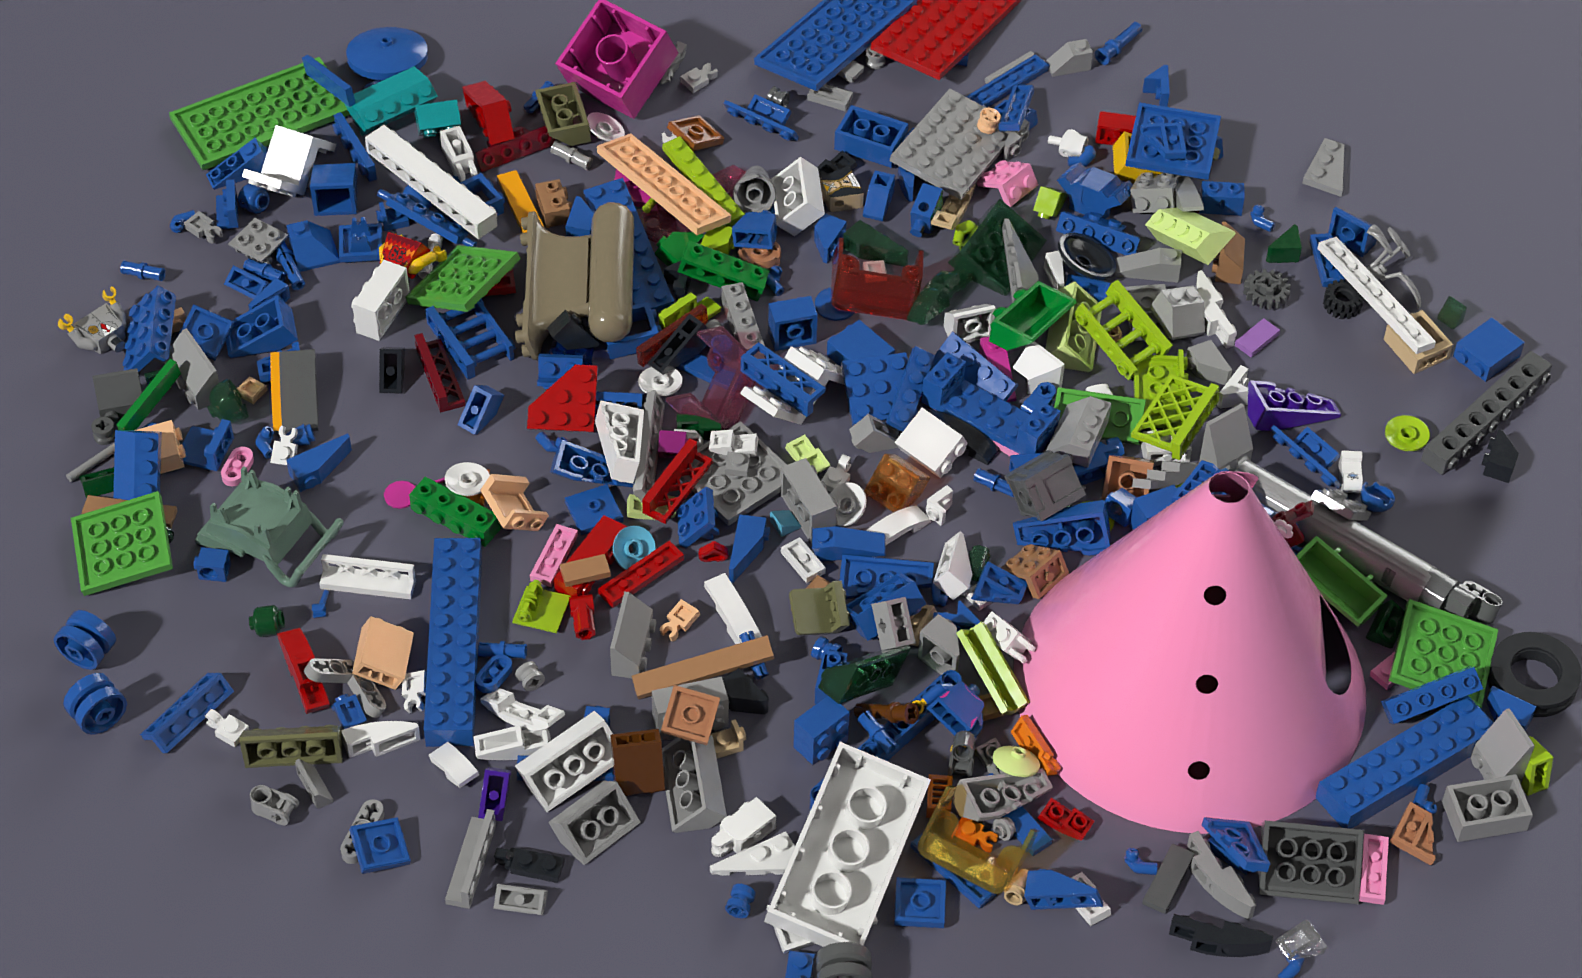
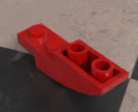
(297, 656)

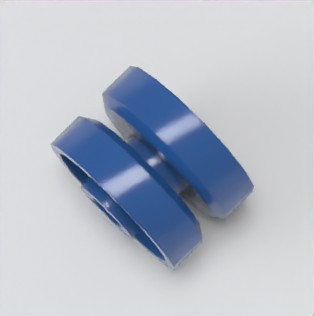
(84, 639)
(95, 703)

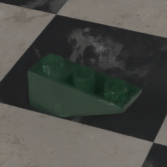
(872, 245)

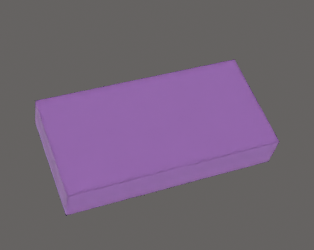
(1257, 337)

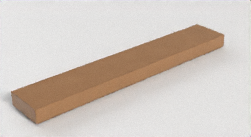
(704, 666)

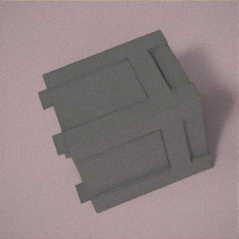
(1045, 485)

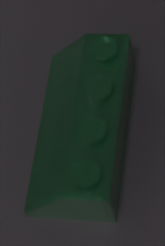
(863, 674)

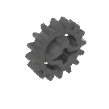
(1266, 289)

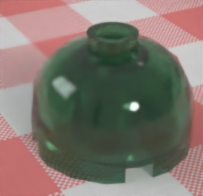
(226, 402)

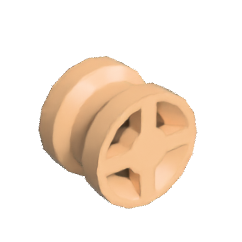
(988, 120)

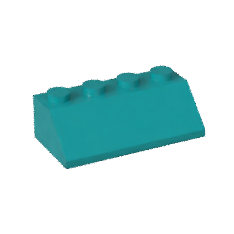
(390, 100)

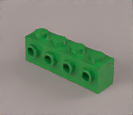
(722, 269)
(454, 511)

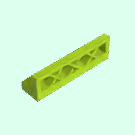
(993, 669)

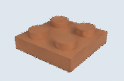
(690, 715)

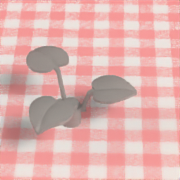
(1378, 269)

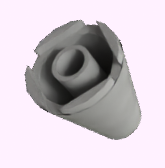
(754, 190)

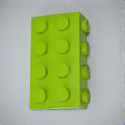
(1151, 377)

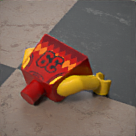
(409, 253)

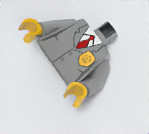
(100, 329)

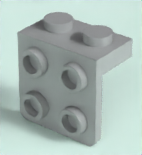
(1153, 192)

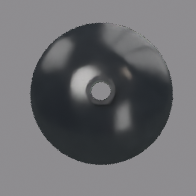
(1086, 256)

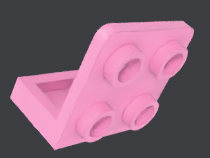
(1011, 179)

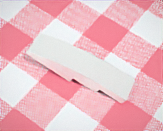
(731, 607)

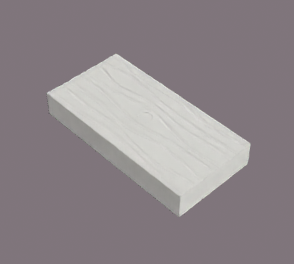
(847, 849)

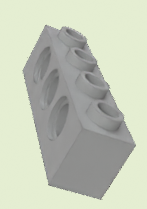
(741, 317)

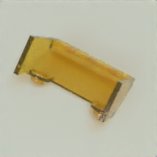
(967, 861)

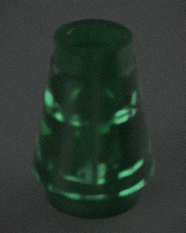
(978, 558)

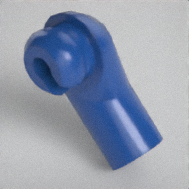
(1085, 158)
(1259, 220)
(773, 280)
(263, 441)
(1137, 865)

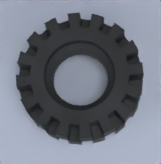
(1340, 307)

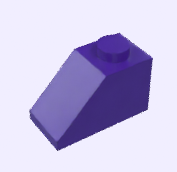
(495, 792)

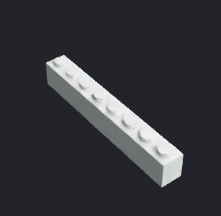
(431, 181)

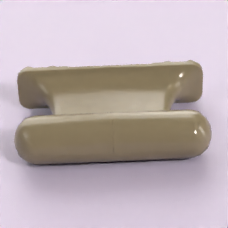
(578, 275)

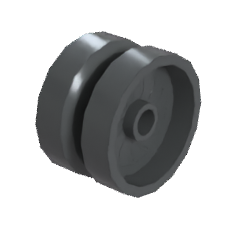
(844, 961)

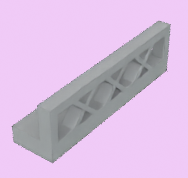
(471, 860)

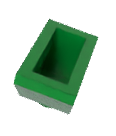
(673, 247)

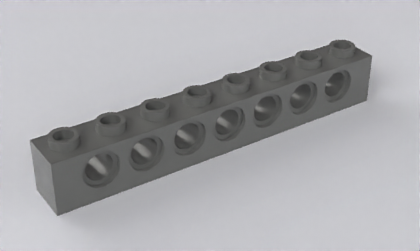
(1486, 413)

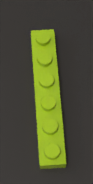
(700, 176)

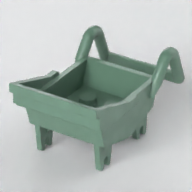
(264, 524)

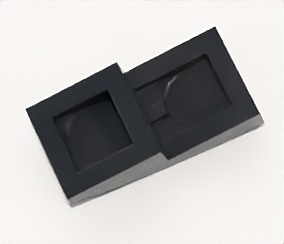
(839, 161)

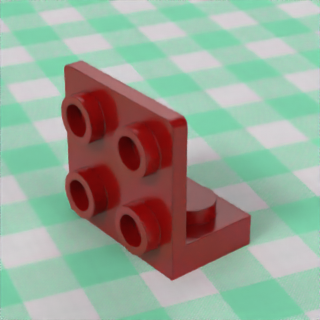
(1112, 126)

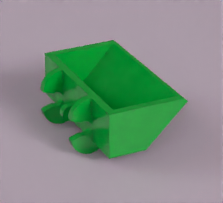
(1028, 316)

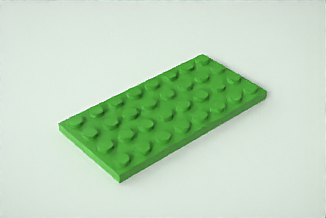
(233, 118)

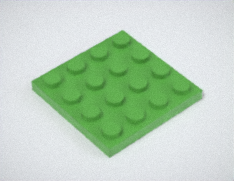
(463, 278)
(121, 543)
(1439, 644)

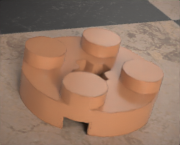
(761, 257)

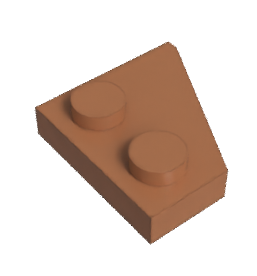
(1415, 833)

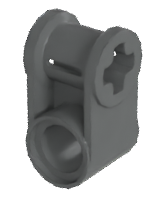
(962, 757)

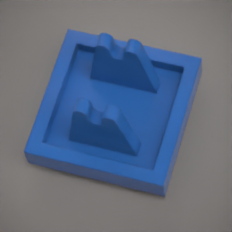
(359, 241)
(697, 518)

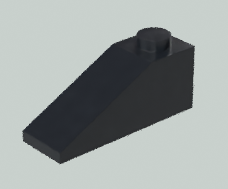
(680, 346)

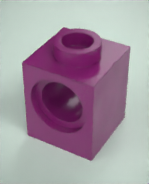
(671, 443)

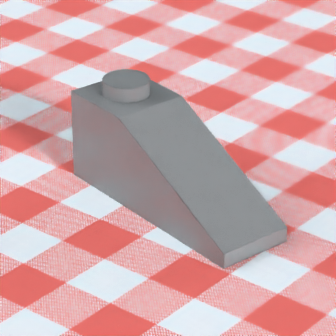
(1154, 264)

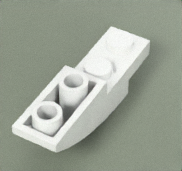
(1214, 316)

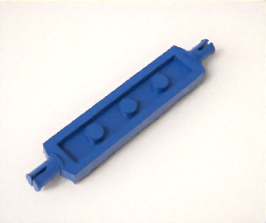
(427, 218)

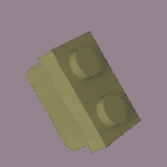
(819, 609)

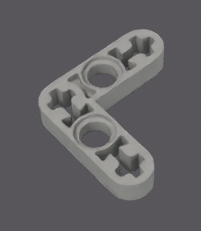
(323, 671)

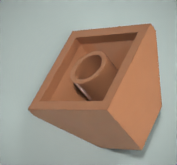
(1121, 473)

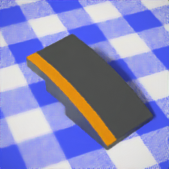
(294, 389)

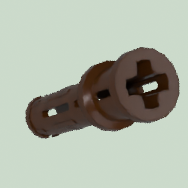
(893, 712)

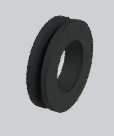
(1545, 650)

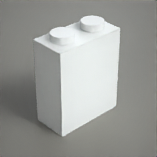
(931, 443)

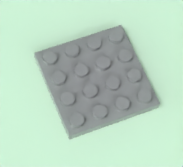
(737, 493)

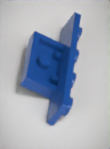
(765, 113)
(1107, 232)
(1313, 450)

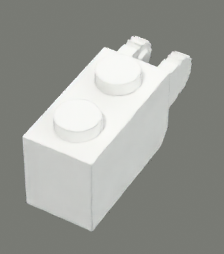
(458, 152)
(1008, 637)
(743, 828)

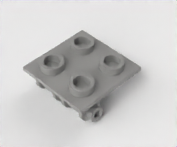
(258, 241)

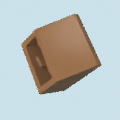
(1230, 260)

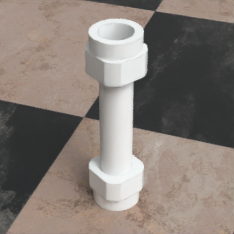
(434, 240)

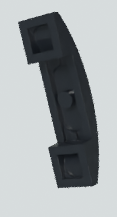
(979, 445)

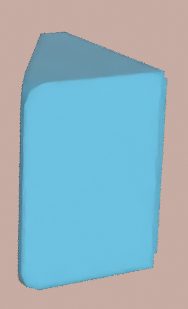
(784, 522)

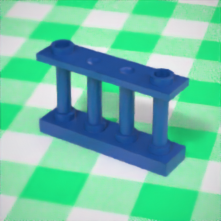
(457, 349)

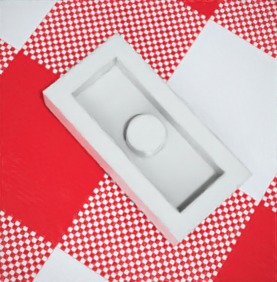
(803, 560)

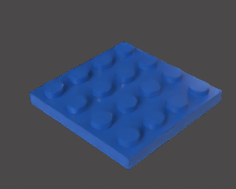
(1199, 134)

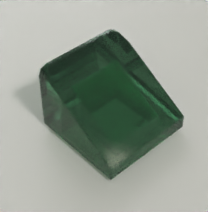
(1452, 313)

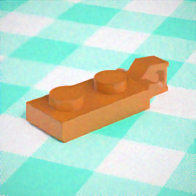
(1030, 739)

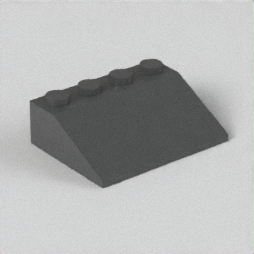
(1311, 862)

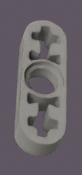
(361, 818)

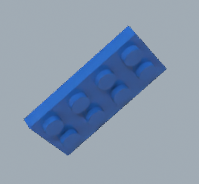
(150, 329)

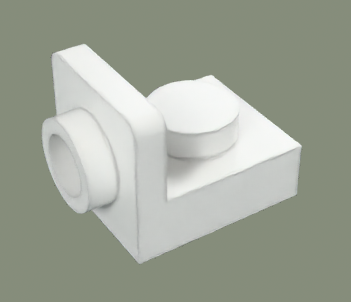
(938, 504)

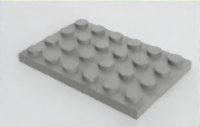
(949, 146)

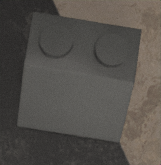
(117, 392)

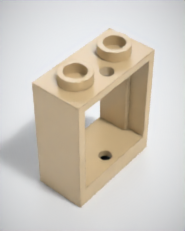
(1425, 359)

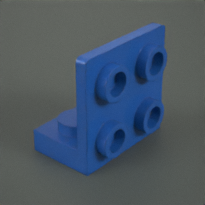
(208, 447)

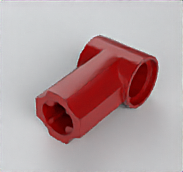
(582, 612)

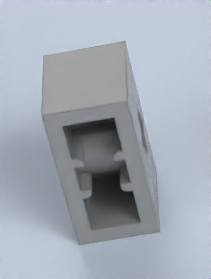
(893, 623)

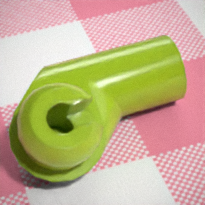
(961, 230)

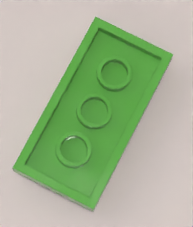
(1124, 412)

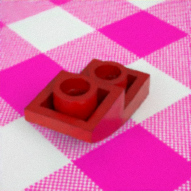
(1071, 823)

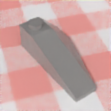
(1020, 269)
(997, 794)

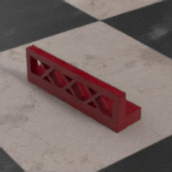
(435, 376)

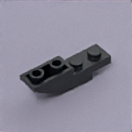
(1230, 941)

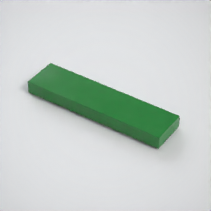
(150, 396)

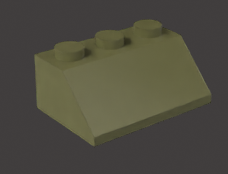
(564, 113)

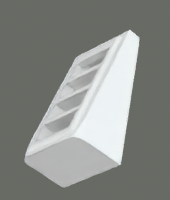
(1054, 269)

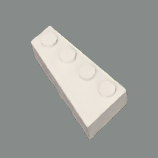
(620, 438)

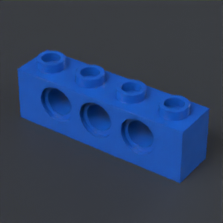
(1432, 695)

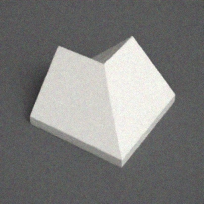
(1039, 367)

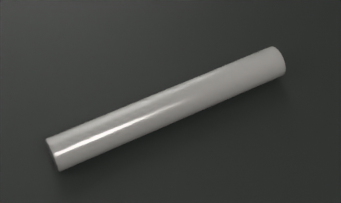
(1006, 68)
(76, 473)

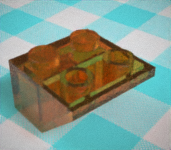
(896, 483)

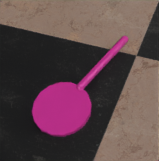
(398, 493)

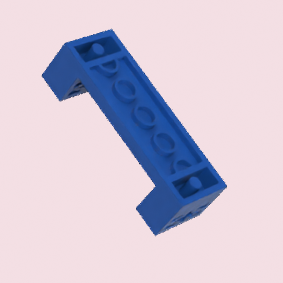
(997, 419)

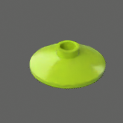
(1407, 433)

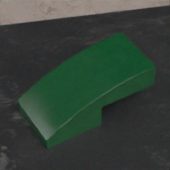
(699, 424)

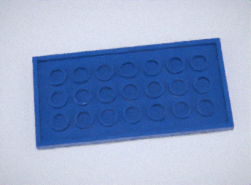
(829, 39)

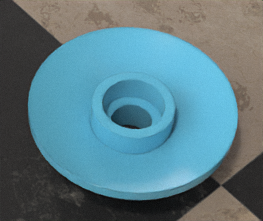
(642, 544)

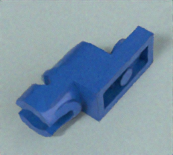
(1098, 464)

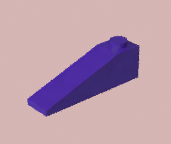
(1285, 407)

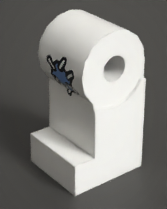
(1350, 471)

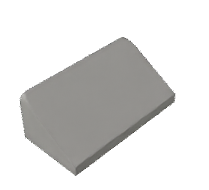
(313, 784)
(520, 899)

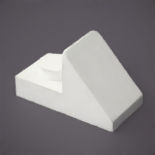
(1235, 390)

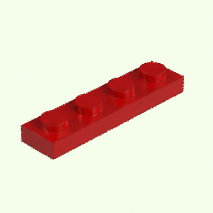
(641, 573)

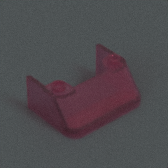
(723, 397)

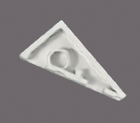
(761, 859)

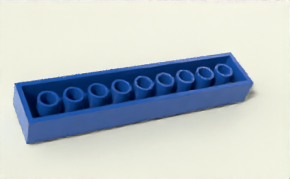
(453, 642)

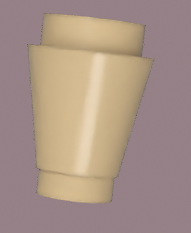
(1016, 890)

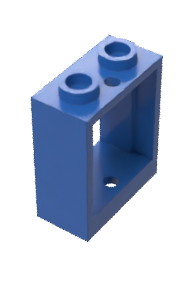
(480, 183)
(629, 344)

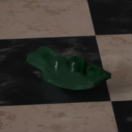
(936, 295)

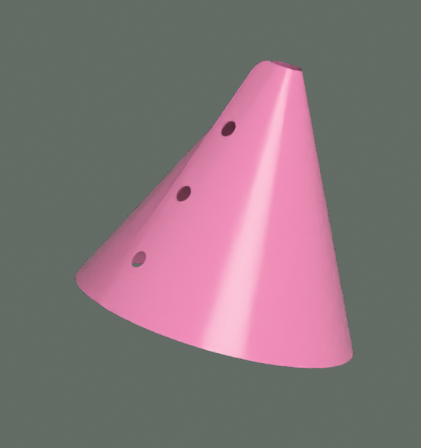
(1135, 634)

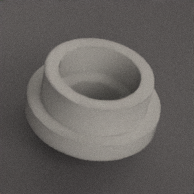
(1004, 828)

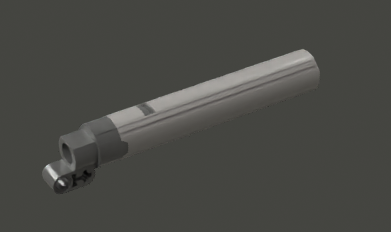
(1375, 555)

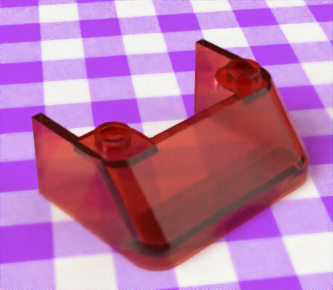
(874, 291)

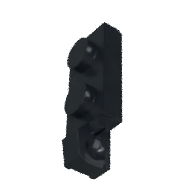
(530, 863)

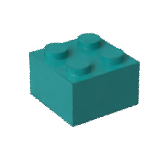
(436, 117)

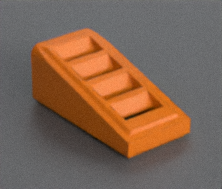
(936, 778)

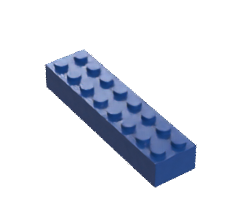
(1403, 763)

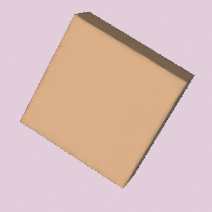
(252, 389)

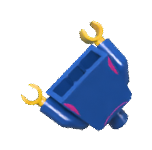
(955, 707)

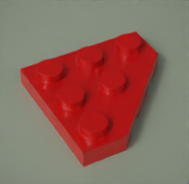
(567, 403)

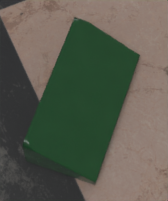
(98, 482)
(1386, 624)

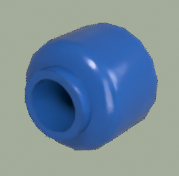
(253, 198)

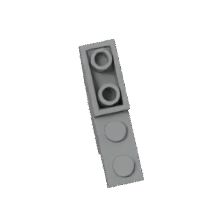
(1220, 883)

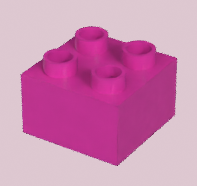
(617, 58)

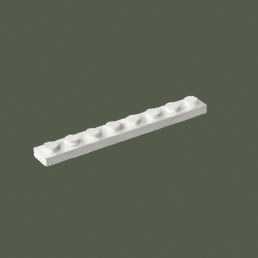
(1376, 295)

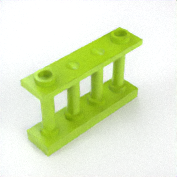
(1138, 319)

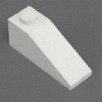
(954, 568)

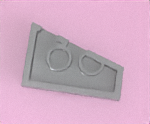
(1327, 168)

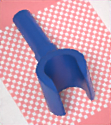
(319, 609)

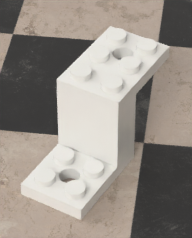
(288, 162)
(808, 362)

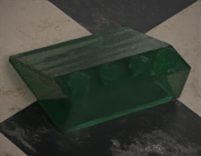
(985, 250)

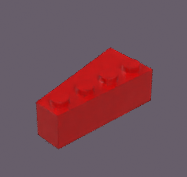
(490, 111)

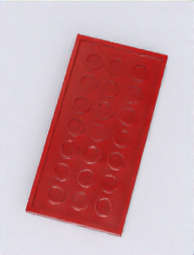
(940, 32)

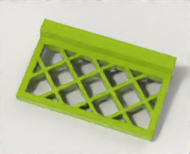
(1191, 420)

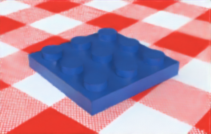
(873, 384)

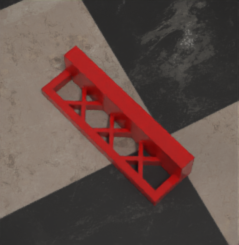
(671, 476)

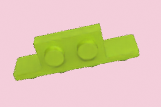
(685, 305)

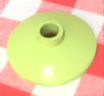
(1016, 761)

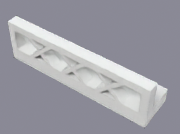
(367, 579)

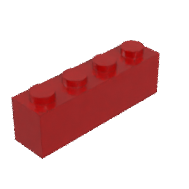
(596, 543)

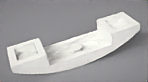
(901, 522)
(505, 707)

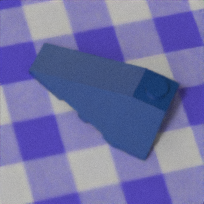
(582, 465)

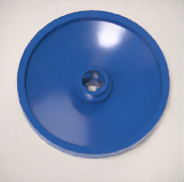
(386, 52)

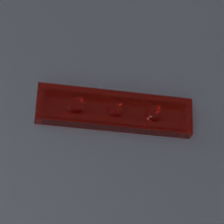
(652, 345)

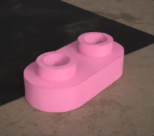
(232, 469)

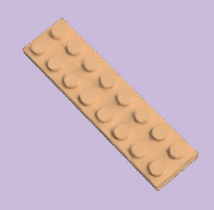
(664, 184)

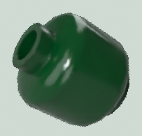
(267, 620)

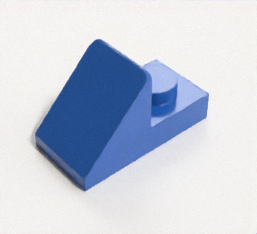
(1159, 84)
(963, 619)

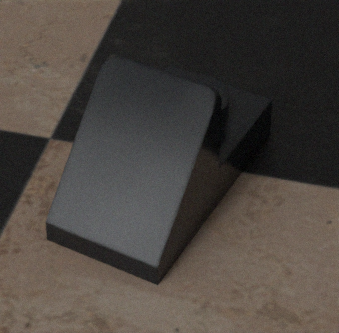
(680, 281)

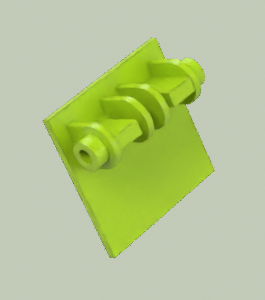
(541, 608)

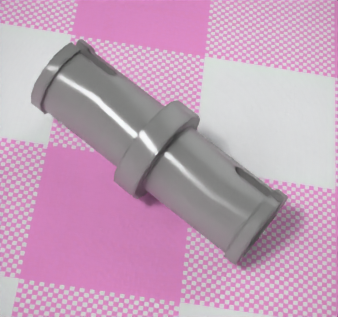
(571, 155)

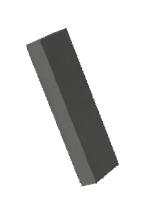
(1168, 878)

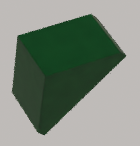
(1285, 248)

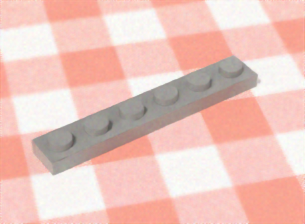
(649, 444)

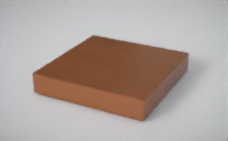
(696, 132)

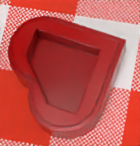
(713, 552)

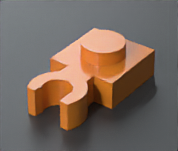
(973, 834)

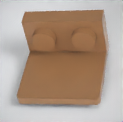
(1039, 567)

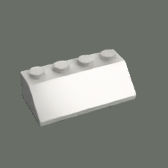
(568, 761)

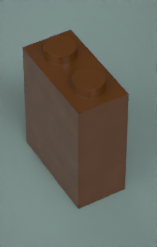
(638, 761)

